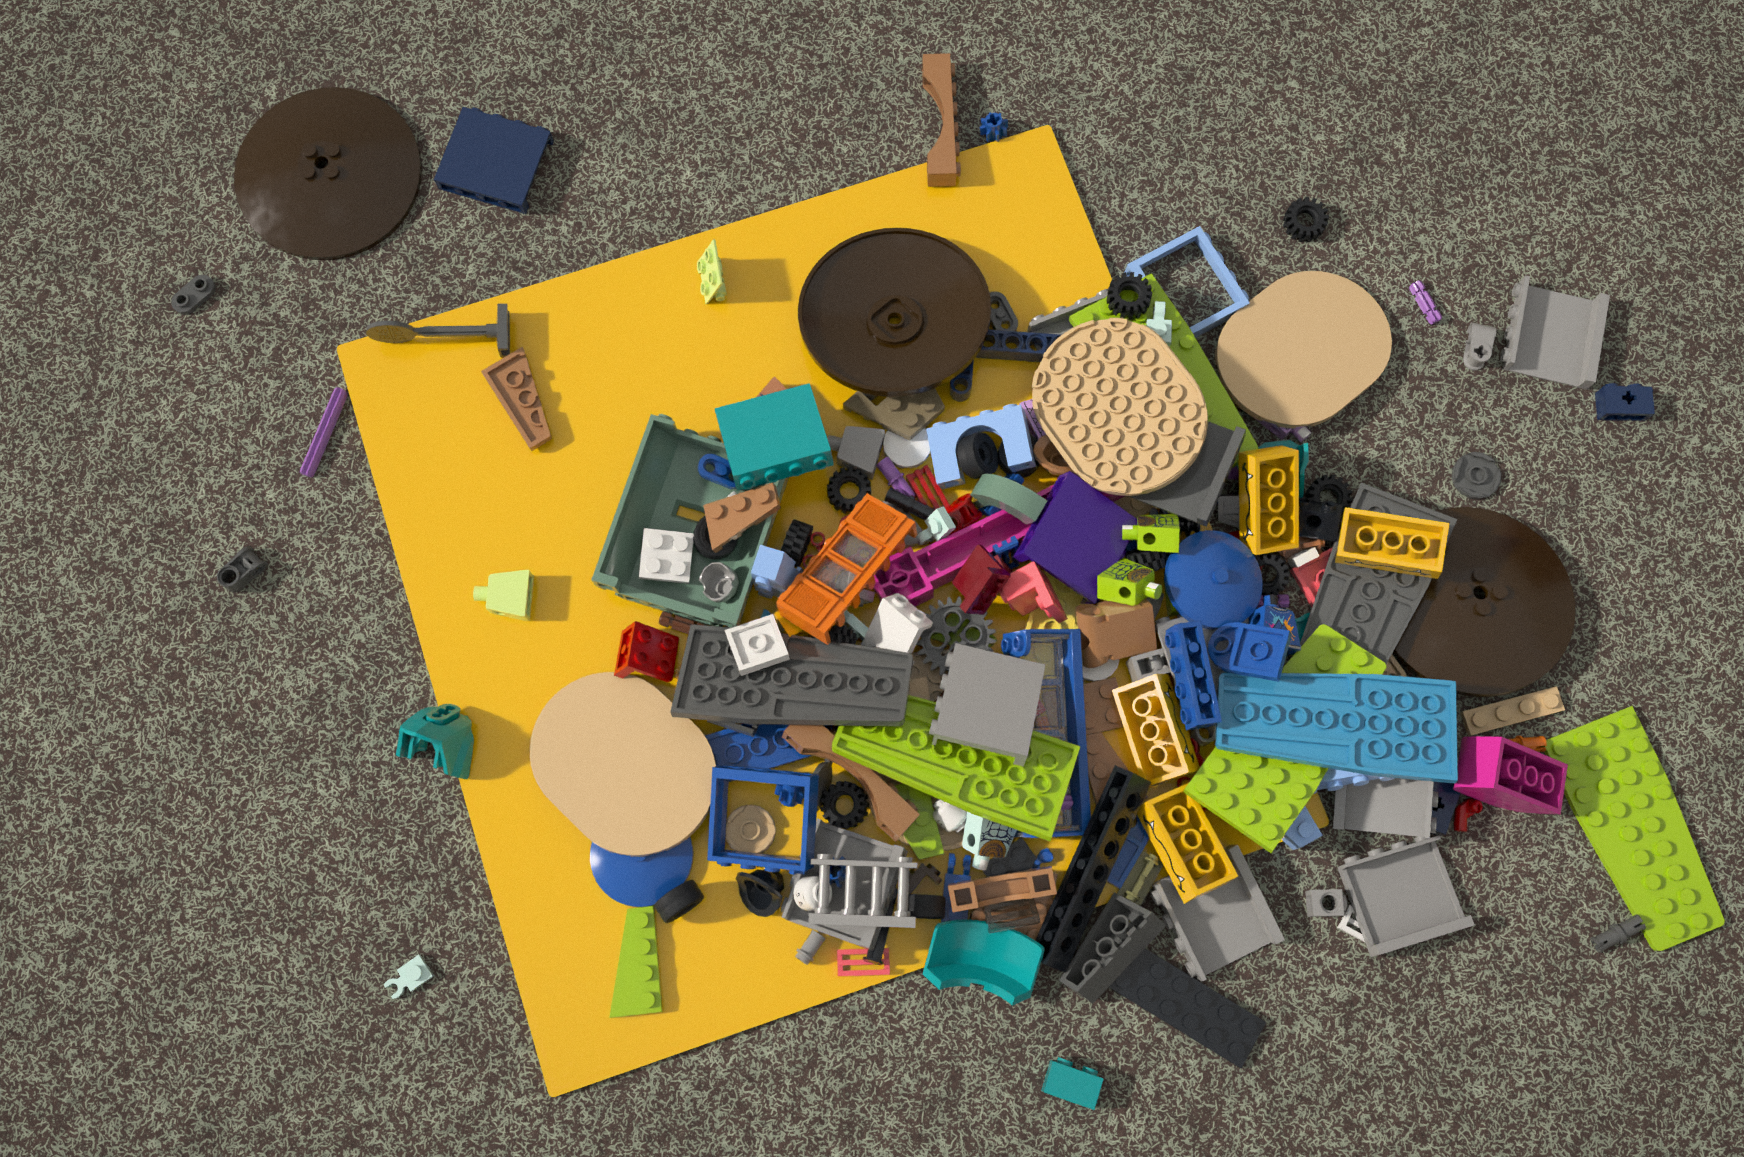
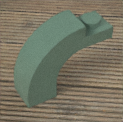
(1008, 496)

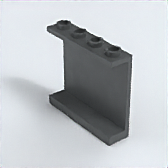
(1199, 488)

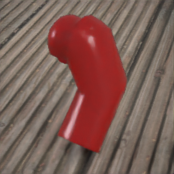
(1464, 811)

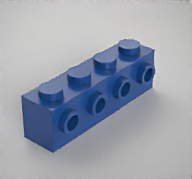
(1192, 675)

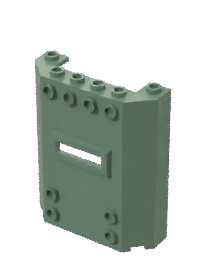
(659, 483)

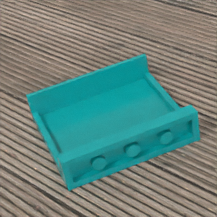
(774, 437)

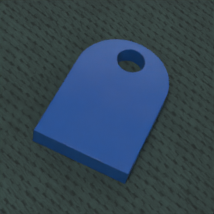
(1251, 650)
(1130, 852)

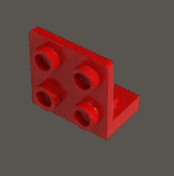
(647, 652)

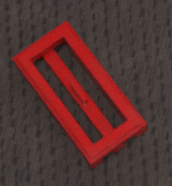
(918, 474)

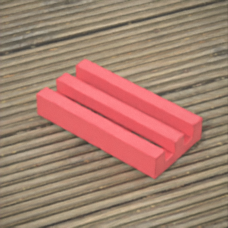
(840, 962)

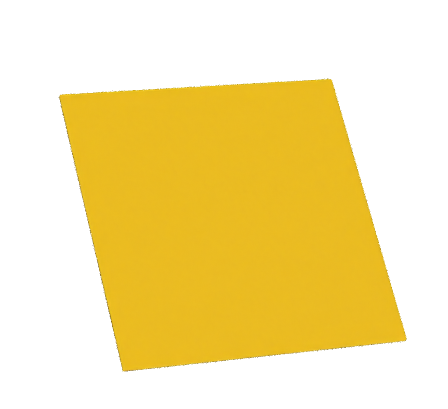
(477, 502)

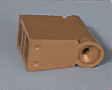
(1115, 631)

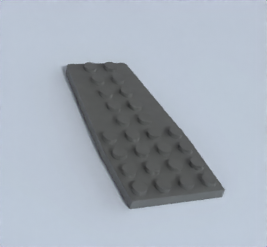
(1367, 602)
(812, 688)

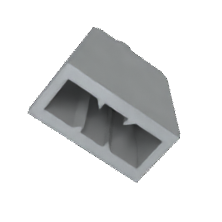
(858, 448)

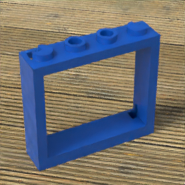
(718, 815)

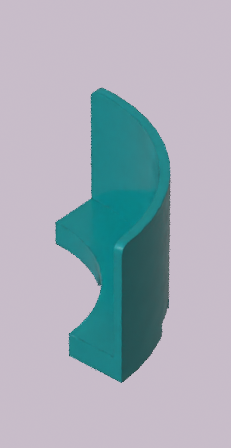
(999, 961)

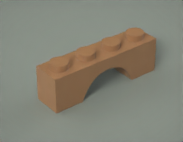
(1002, 888)

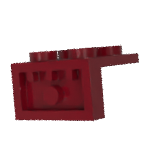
(980, 581)

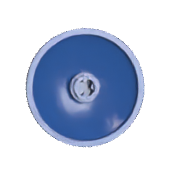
(1213, 579)
(641, 879)

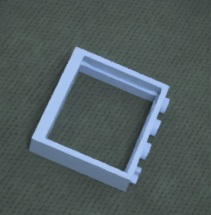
(1215, 260)

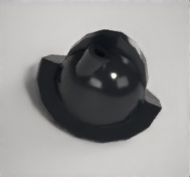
(761, 891)

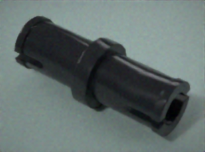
(908, 504)

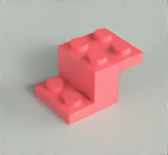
(1030, 590)

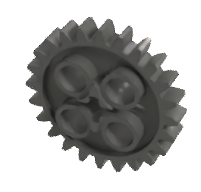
(939, 626)

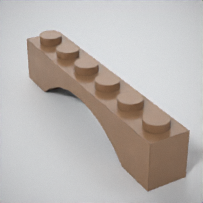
(937, 81)
(891, 811)

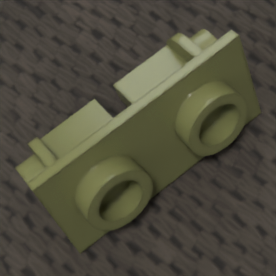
(1141, 878)

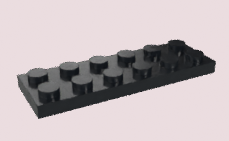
(1190, 1007)

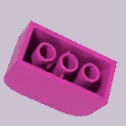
(1510, 775)

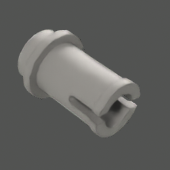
(810, 947)

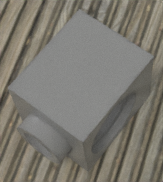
(1315, 906)

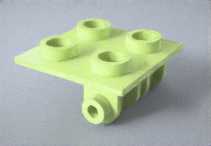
(711, 274)

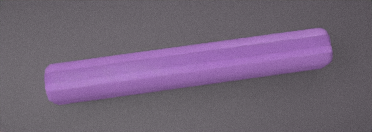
(323, 432)

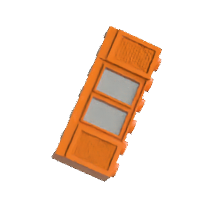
(845, 567)

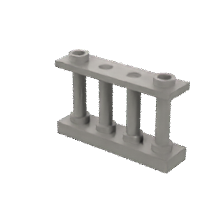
(849, 913)

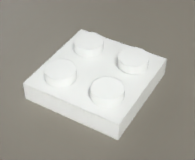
(666, 556)
(757, 644)

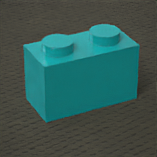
(1072, 1084)

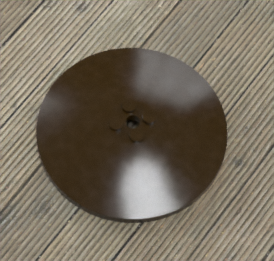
(351, 201)
(885, 277)
(1509, 635)

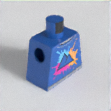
(1272, 616)

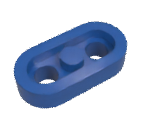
(720, 473)

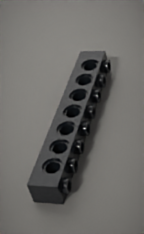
(1091, 867)

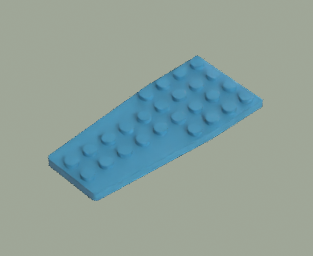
(1344, 722)

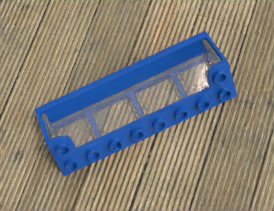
(1059, 709)

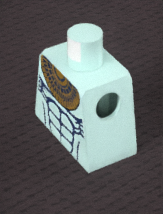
(986, 840)

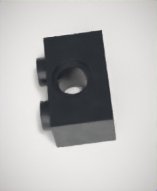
(1326, 527)

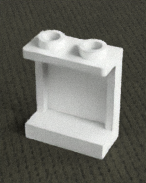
(896, 625)

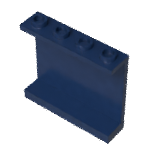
(492, 159)

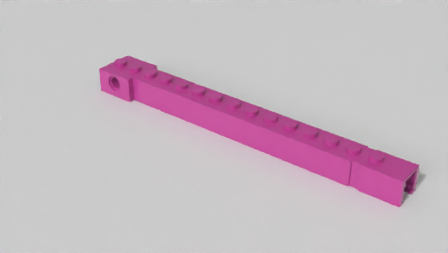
(931, 567)

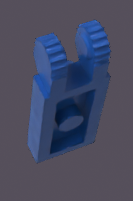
(953, 878)

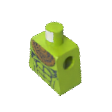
(1154, 533)
(1127, 583)

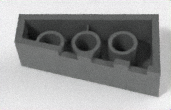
(1110, 947)

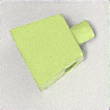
(508, 594)

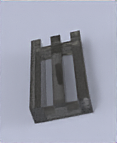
(992, 928)

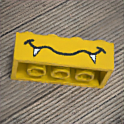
(1269, 499)
(1392, 543)
(1156, 729)
(1186, 844)

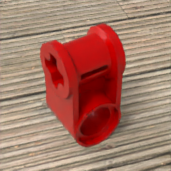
(963, 512)

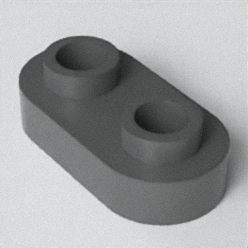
(193, 294)
(1003, 314)

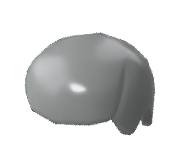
(719, 582)

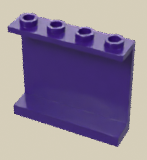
(1076, 535)

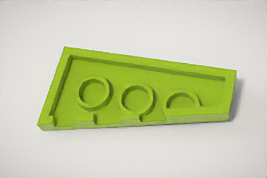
(638, 972)

